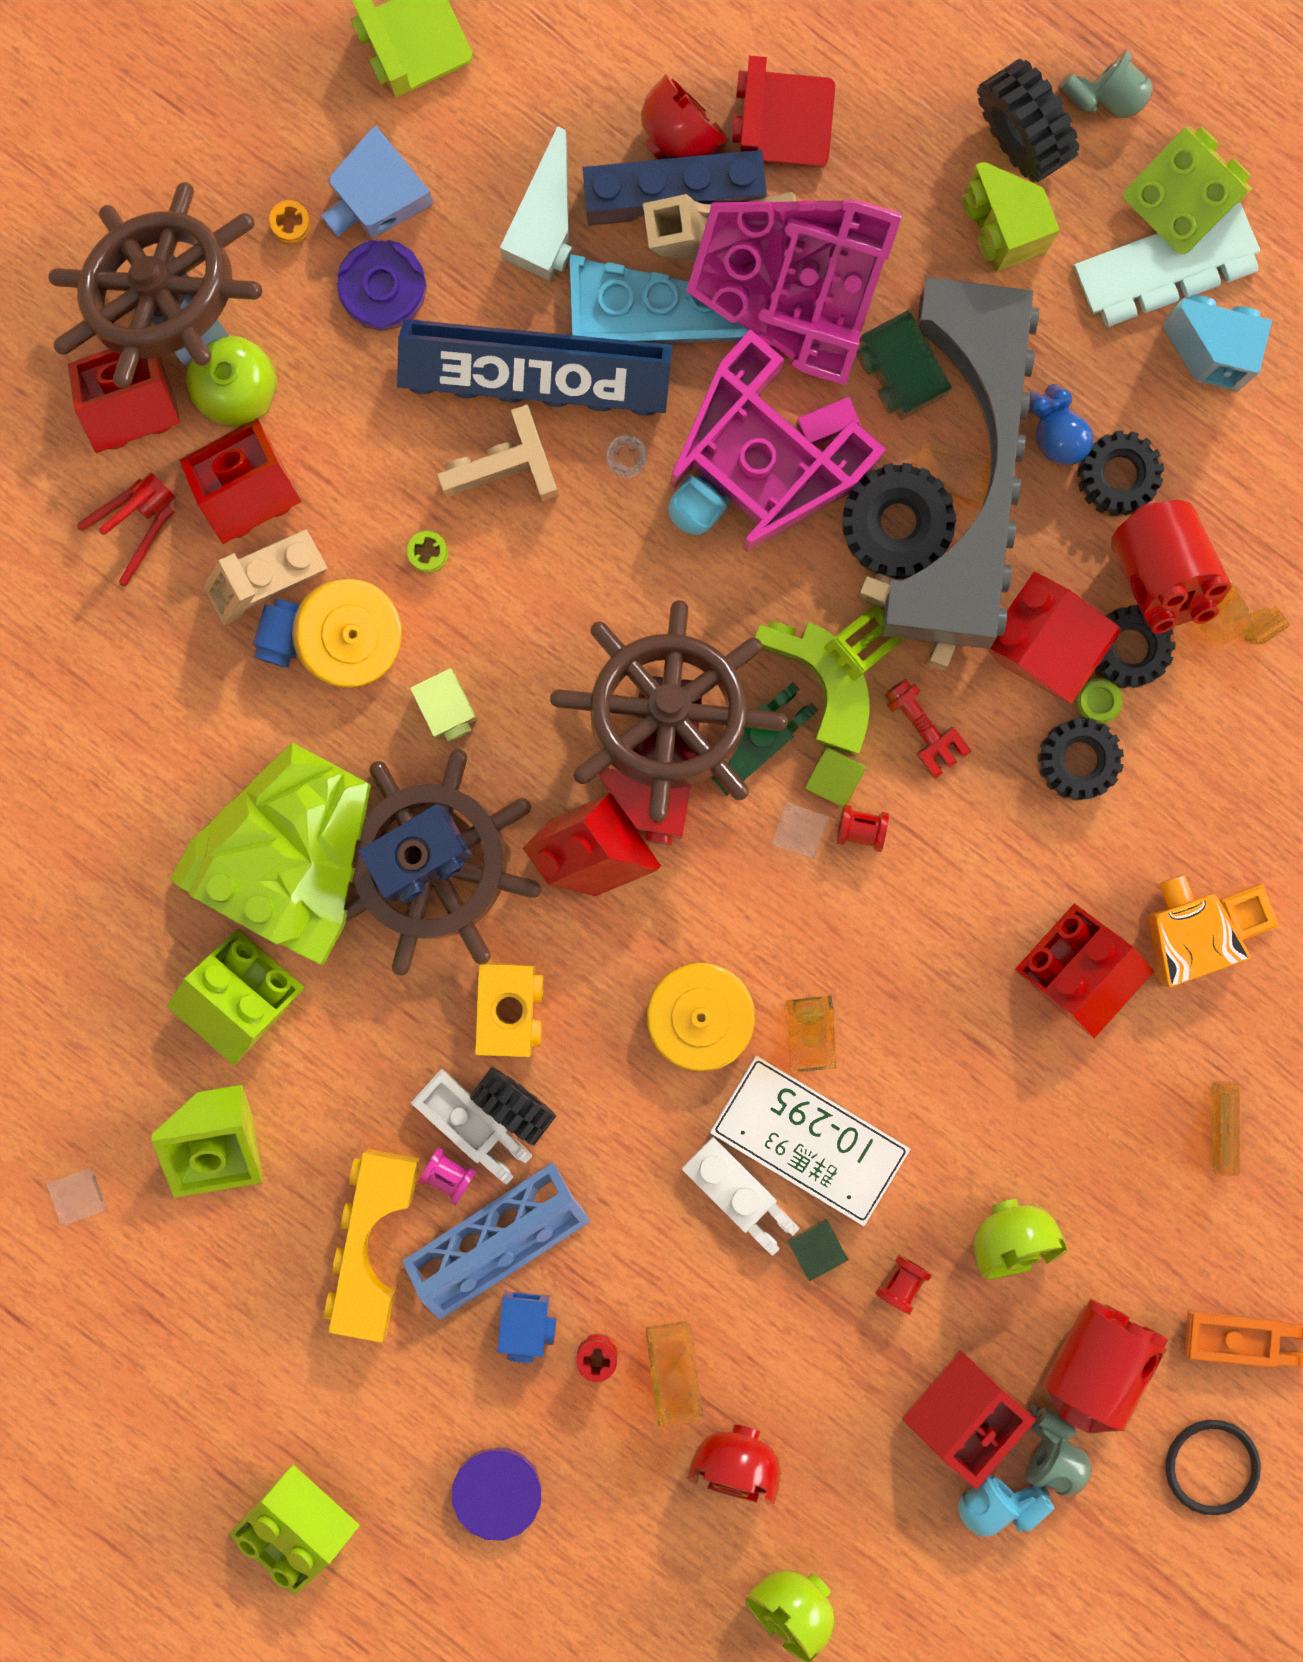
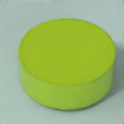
(1099, 700)

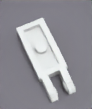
(465, 1124)
(736, 1191)

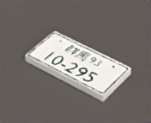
(809, 1140)

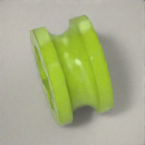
(420, 540)

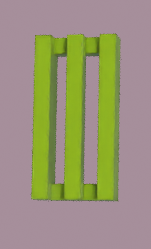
(850, 654)

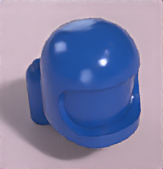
(1061, 432)

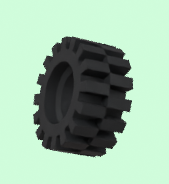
(1146, 465)
(1155, 661)
(1107, 759)
(512, 1106)

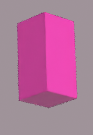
(827, 421)

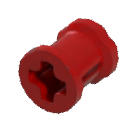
(862, 828)
(903, 1284)
(584, 1364)

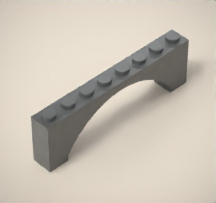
(987, 339)

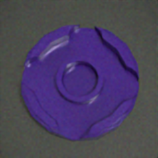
(381, 284)
(496, 1494)

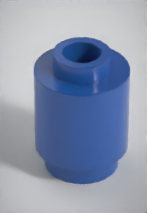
(274, 634)

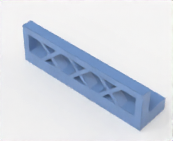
(498, 1249)

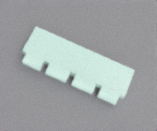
(1152, 269)

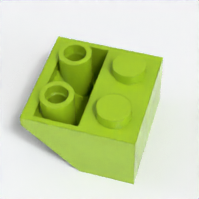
(1010, 215)
(234, 996)
(294, 1530)

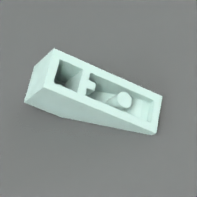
(541, 225)

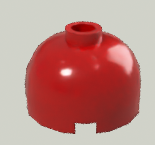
(678, 123)
(737, 1465)

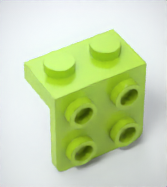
(411, 41)
(1187, 189)

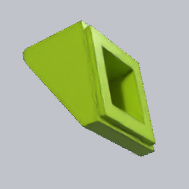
(835, 777)

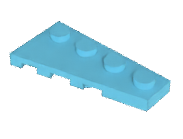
(641, 307)

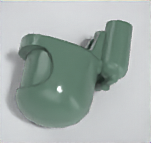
(1118, 88)
(1056, 1460)

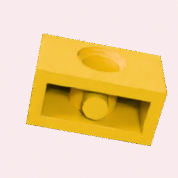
(494, 1034)

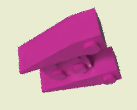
(760, 456)

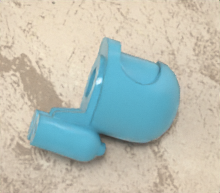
(696, 505)
(996, 1505)

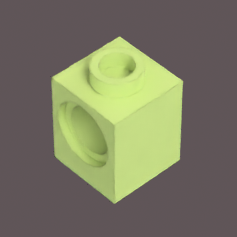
(444, 706)

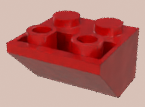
(1085, 970)
(969, 1419)

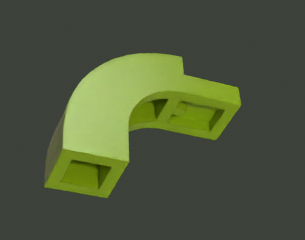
(845, 700)

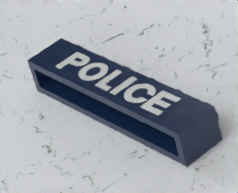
(534, 367)

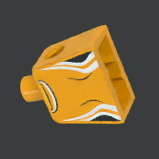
(1192, 935)

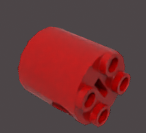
(1170, 565)
(1103, 1369)

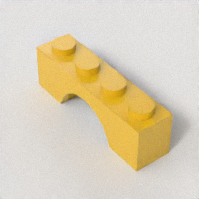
(362, 1300)

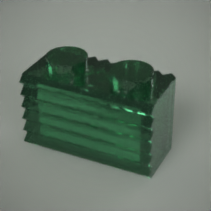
(903, 366)

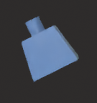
(374, 188)

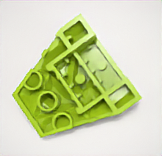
(282, 853)

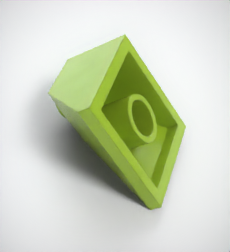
(209, 1144)

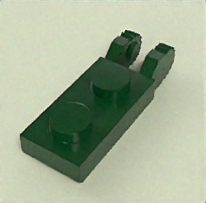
(762, 744)

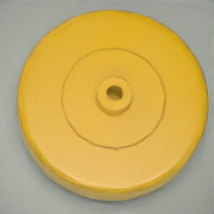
(347, 633)
(700, 1017)

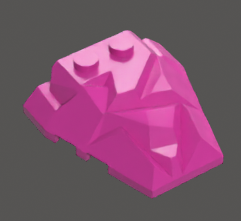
(796, 274)

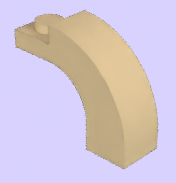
(678, 224)

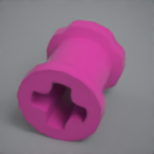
(446, 1176)

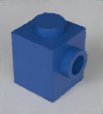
(525, 1326)

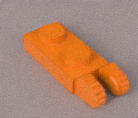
(1240, 1340)

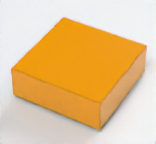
(1250, 911)

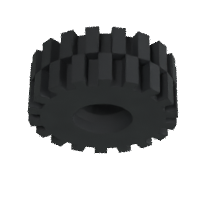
(1028, 120)
(904, 486)

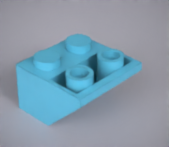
(1217, 342)

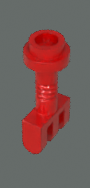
(902, 697)

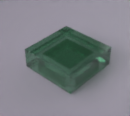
(817, 1249)

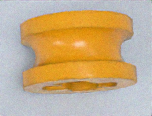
(280, 211)

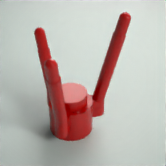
(148, 498)

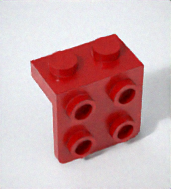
(784, 115)

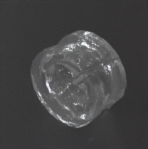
(632, 444)

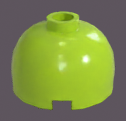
(234, 384)
(1016, 1239)
(795, 1611)

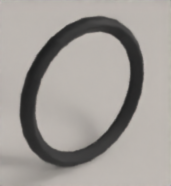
(1255, 1467)

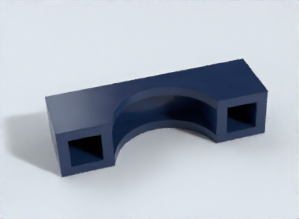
(618, 190)

